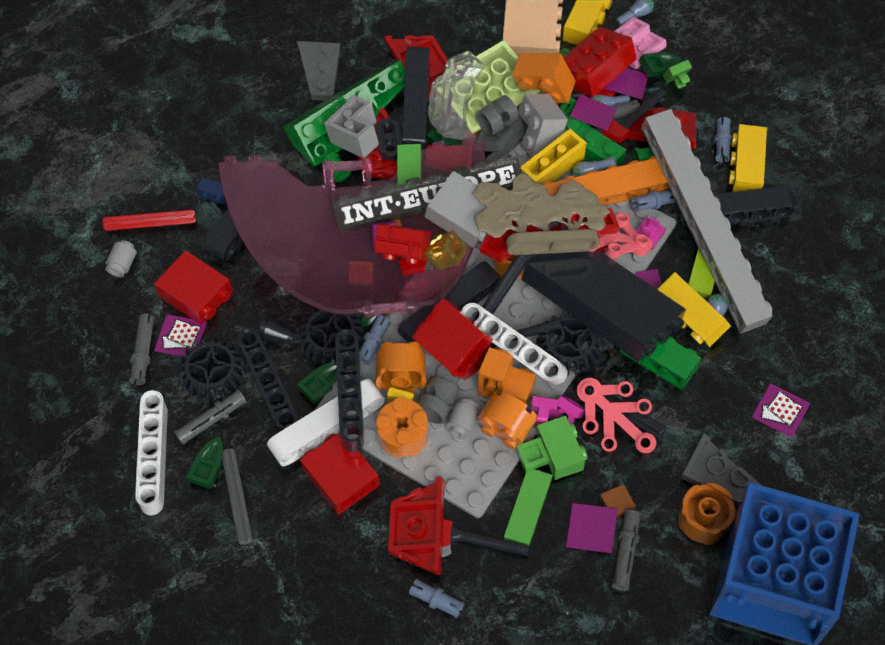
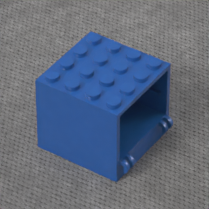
(785, 565)

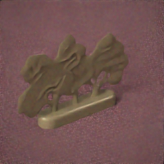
(532, 205)

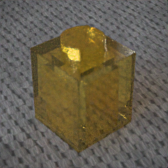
(446, 250)

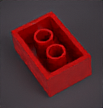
(599, 60)

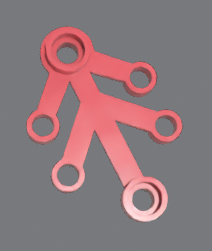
(633, 242)
(613, 412)

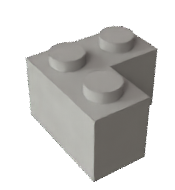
(544, 122)
(353, 127)

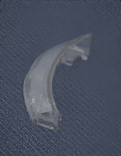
(451, 94)

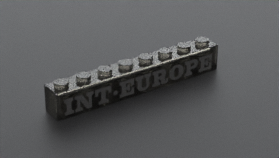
(412, 198)

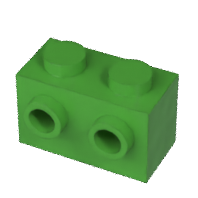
(562, 447)

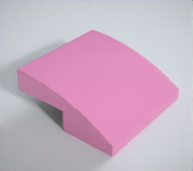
(643, 40)

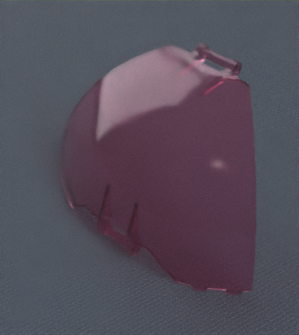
(299, 244)

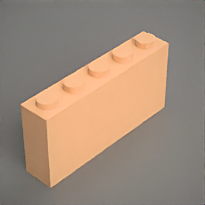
(532, 26)

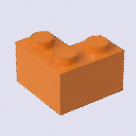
(545, 73)
(500, 376)

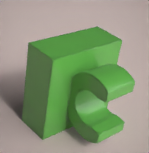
(678, 74)
(532, 454)

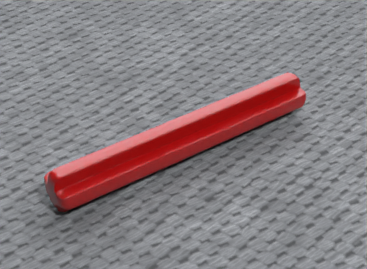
(149, 219)

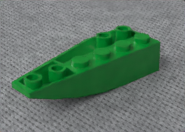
(309, 131)

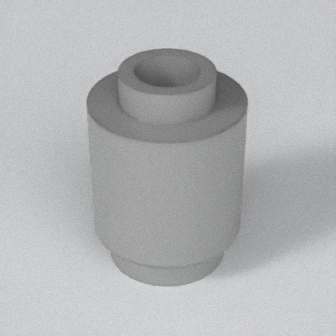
(120, 258)
(462, 418)

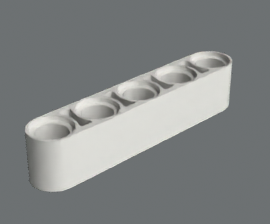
(522, 350)
(318, 425)
(151, 463)

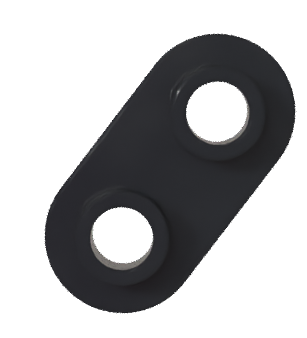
(390, 140)

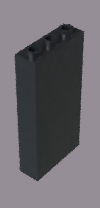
(606, 299)

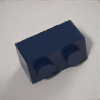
(211, 190)

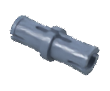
(723, 139)
(652, 200)
(374, 339)
(436, 598)

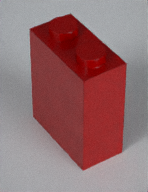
(194, 287)
(452, 338)
(339, 474)

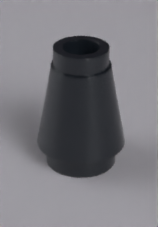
(275, 332)

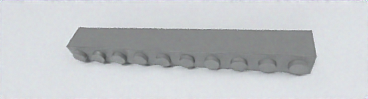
(706, 221)

